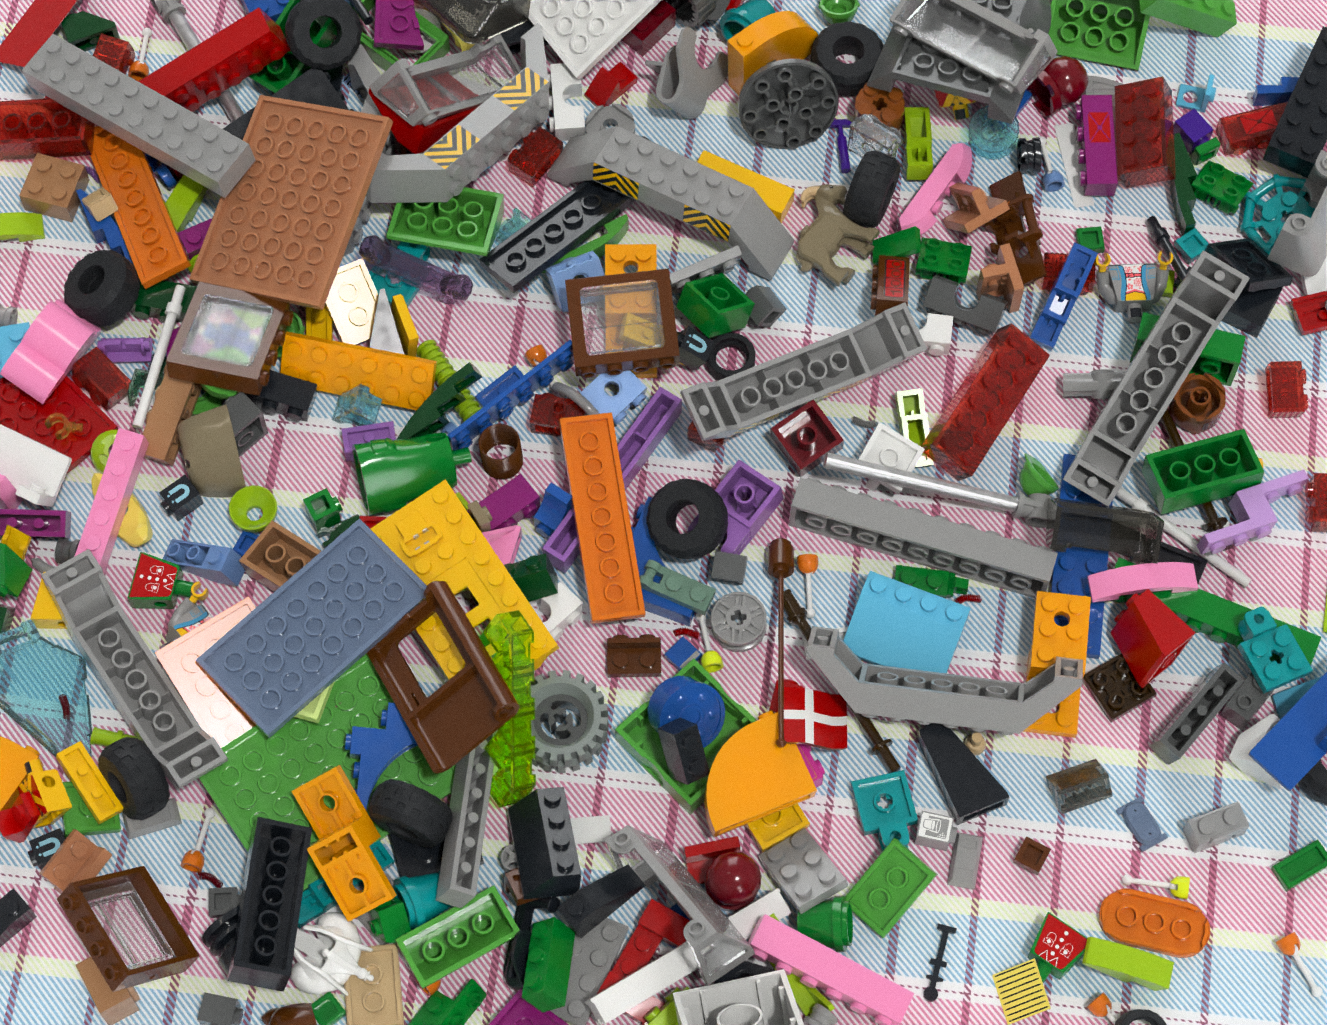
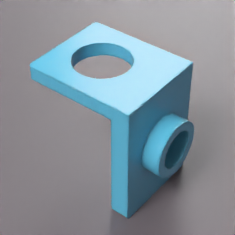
(1203, 95)

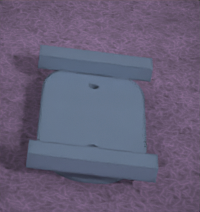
(1142, 823)

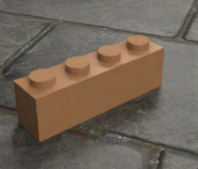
(172, 405)

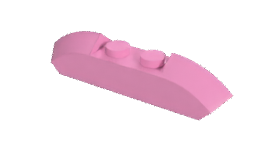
(928, 201)

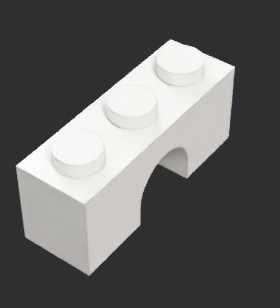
(567, 119)
(937, 334)
(561, 610)

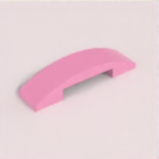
(1138, 578)

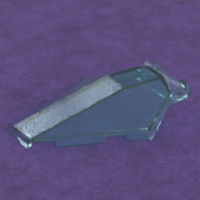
(32, 681)

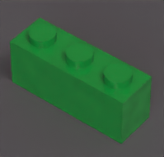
(548, 964)

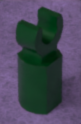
(337, 530)

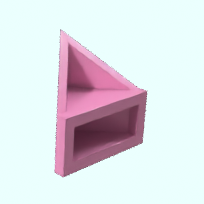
(505, 542)

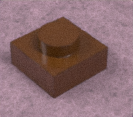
(1032, 855)

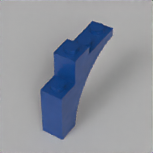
(646, 550)
(377, 749)

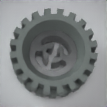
(571, 742)

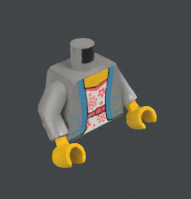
(1132, 286)
(188, 615)

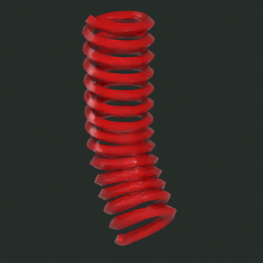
(960, 599)
(684, 631)

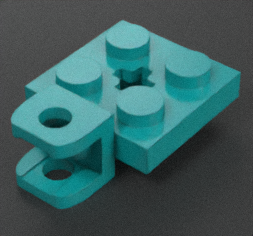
(405, 289)
(1263, 639)
(887, 822)

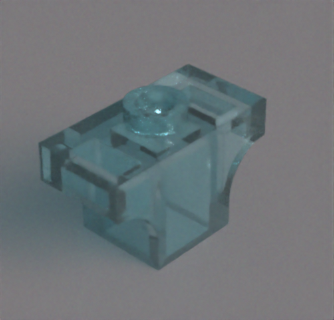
(357, 407)

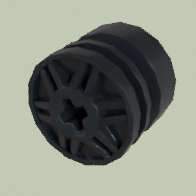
(221, 936)

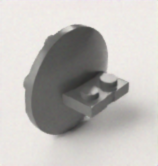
(788, 103)

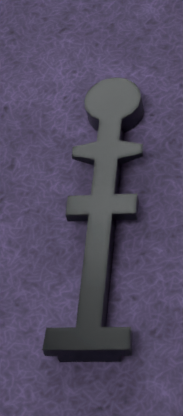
(930, 993)

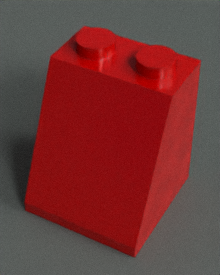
(1149, 636)

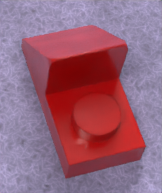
(610, 85)
(20, 818)

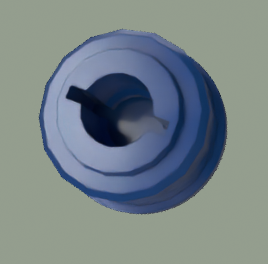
(688, 700)

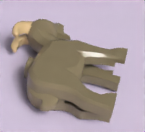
(828, 232)

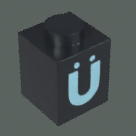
(693, 348)
(180, 498)
(45, 847)

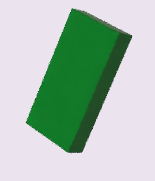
(897, 244)
(1301, 865)

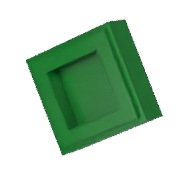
(1205, 151)
(1091, 238)
(328, 1010)

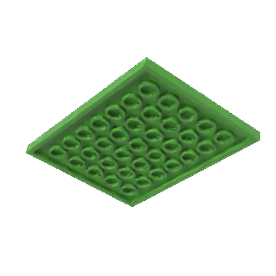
(267, 770)

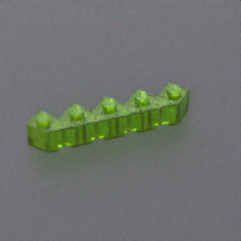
(513, 745)

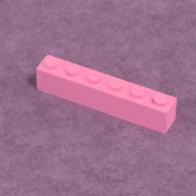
(113, 495)
(829, 971)

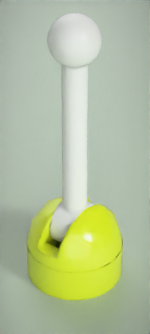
(710, 660)
(1178, 886)

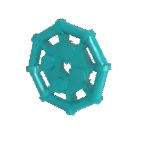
(1273, 209)

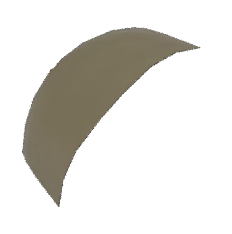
(212, 451)

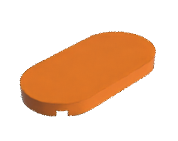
(1154, 923)

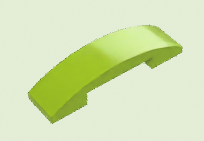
(22, 226)

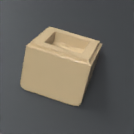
(100, 204)

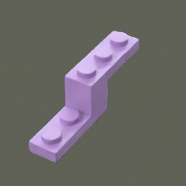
(1252, 512)

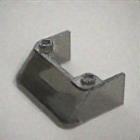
(479, 19)
(1103, 528)

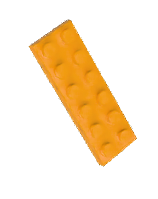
(341, 366)

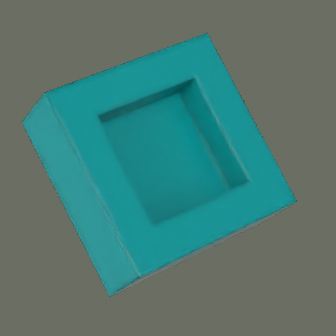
(1191, 245)

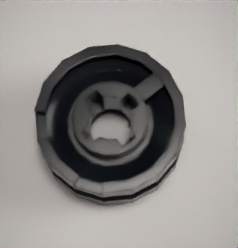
(1029, 155)

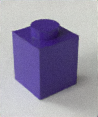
(1193, 130)

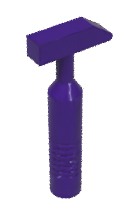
(842, 144)

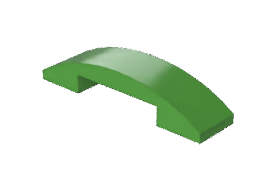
(613, 234)

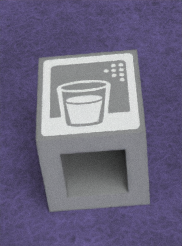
(935, 831)

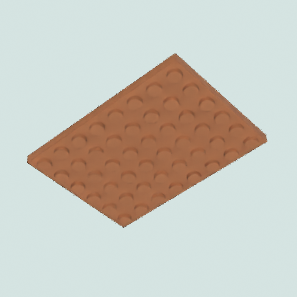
(296, 204)

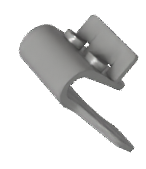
(682, 81)

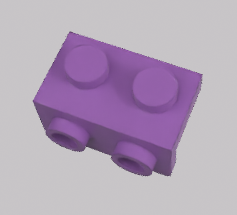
(364, 434)

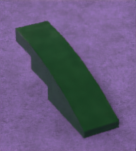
(1181, 188)
(431, 414)

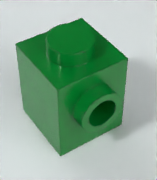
(323, 509)
(389, 920)

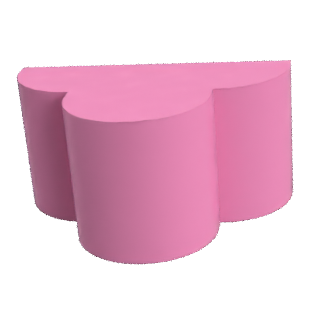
(49, 350)

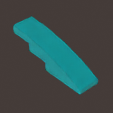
(318, 897)

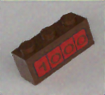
(889, 283)

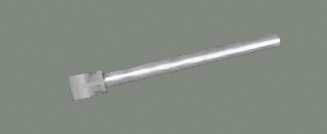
(174, 13)
(1031, 508)

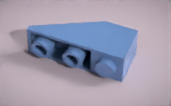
(206, 561)

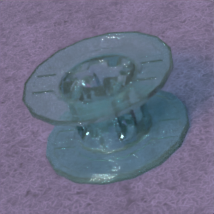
(987, 144)

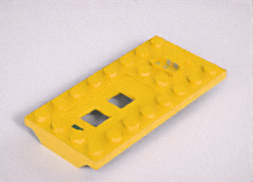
(444, 544)

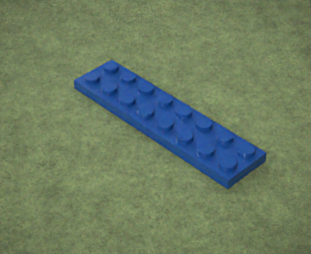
(1076, 565)

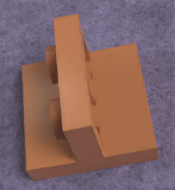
(973, 207)
(1002, 279)
(74, 861)

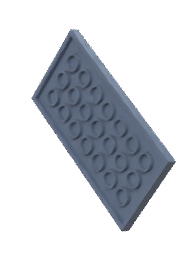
(313, 628)

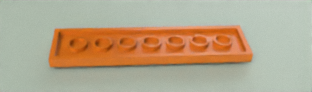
(141, 208)
(602, 518)

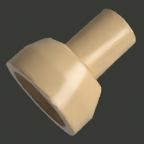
(975, 743)

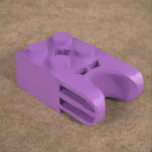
(747, 516)

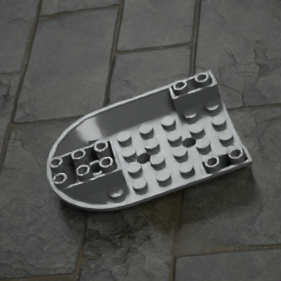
(924, 66)

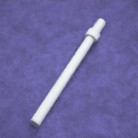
(173, 312)
(1185, 538)

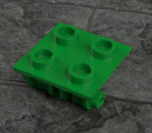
(1222, 185)
(943, 258)

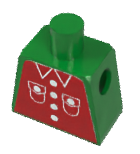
(157, 584)
(1056, 948)

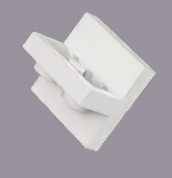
(891, 450)

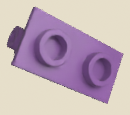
(126, 349)

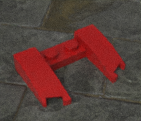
(655, 925)

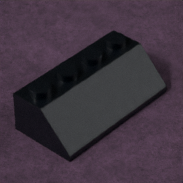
(544, 844)

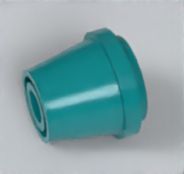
(744, 15)
(419, 897)

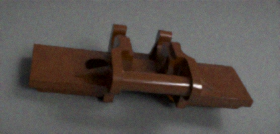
(1011, 228)

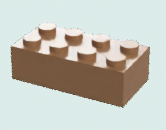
(276, 556)

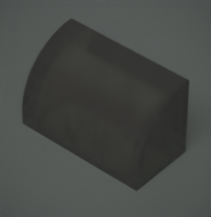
(1079, 786)

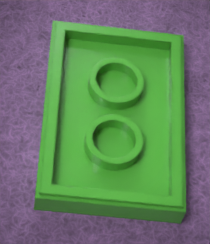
(889, 887)

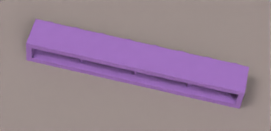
(633, 453)

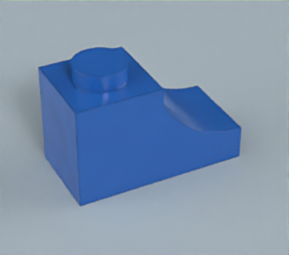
(552, 510)

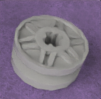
(725, 628)

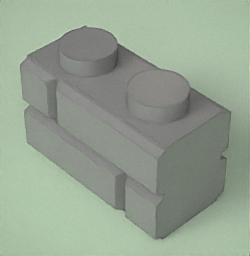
(1215, 827)

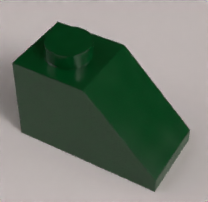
(85, 29)

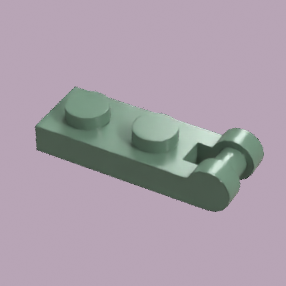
(677, 587)

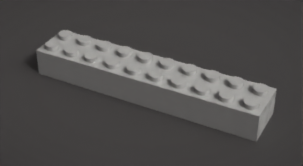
(139, 115)
(921, 538)

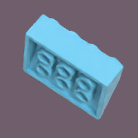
(905, 626)

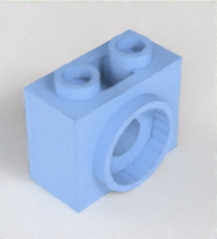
(586, 265)
(630, 393)

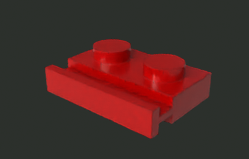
(1310, 312)

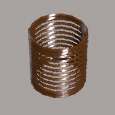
(500, 435)

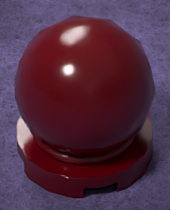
(1059, 85)
(732, 880)

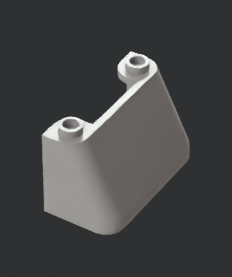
(1304, 239)

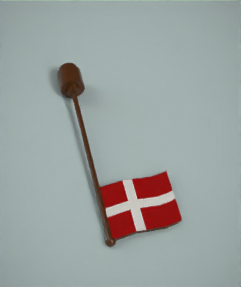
(803, 713)

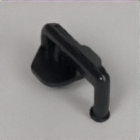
(518, 947)

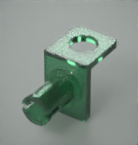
(139, 379)

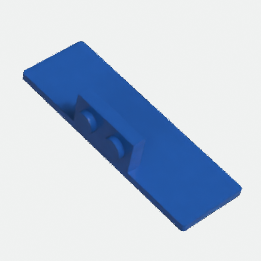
(507, 392)
(1296, 739)

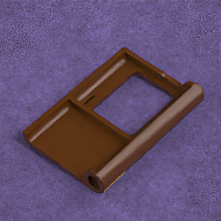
(463, 708)

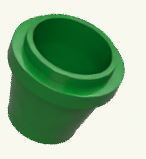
(829, 923)

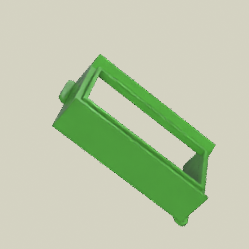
(386, 59)

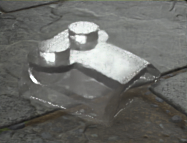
(870, 134)

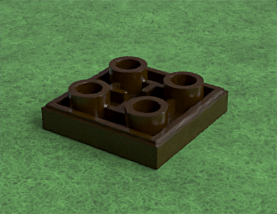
(1116, 688)

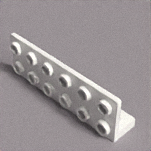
(32, 467)

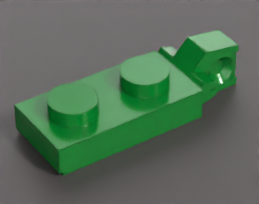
(932, 581)

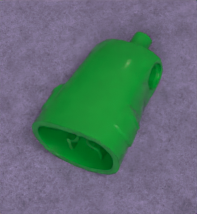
(404, 469)

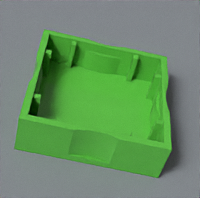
(644, 744)

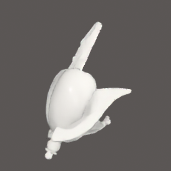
(329, 957)

